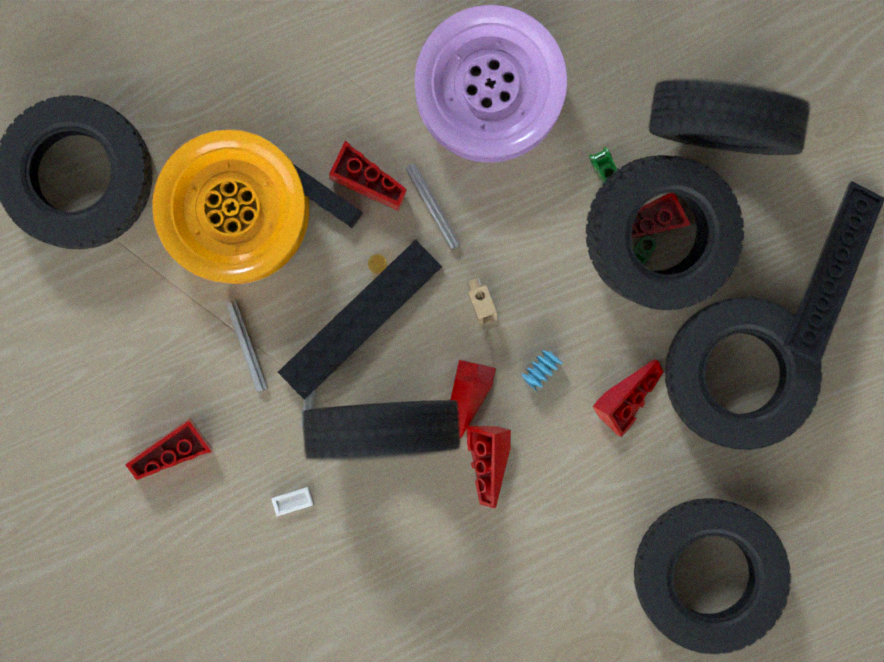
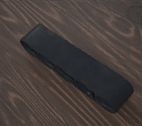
(328, 199)

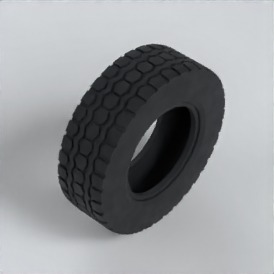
(729, 117)
(30, 139)
(716, 240)
(687, 384)
(381, 430)
(756, 608)

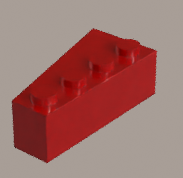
(366, 178)
(659, 216)
(175, 447)

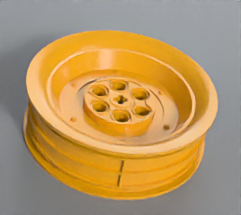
(185, 213)

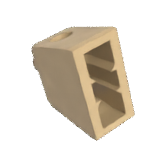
(484, 309)

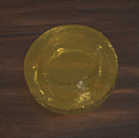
(377, 263)

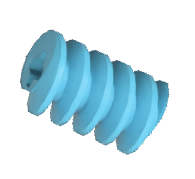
(541, 369)

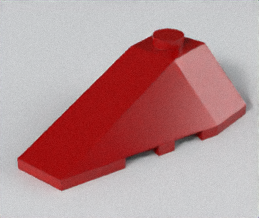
(470, 390)
(623, 400)
(490, 454)

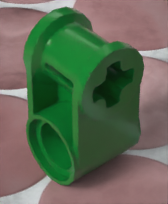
(603, 164)
(642, 254)

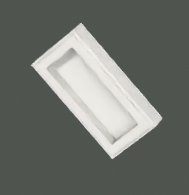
(292, 501)

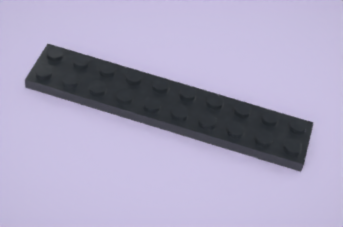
(834, 273)
(359, 319)

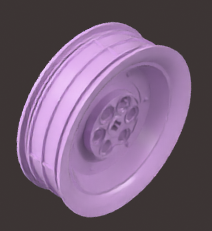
(474, 41)

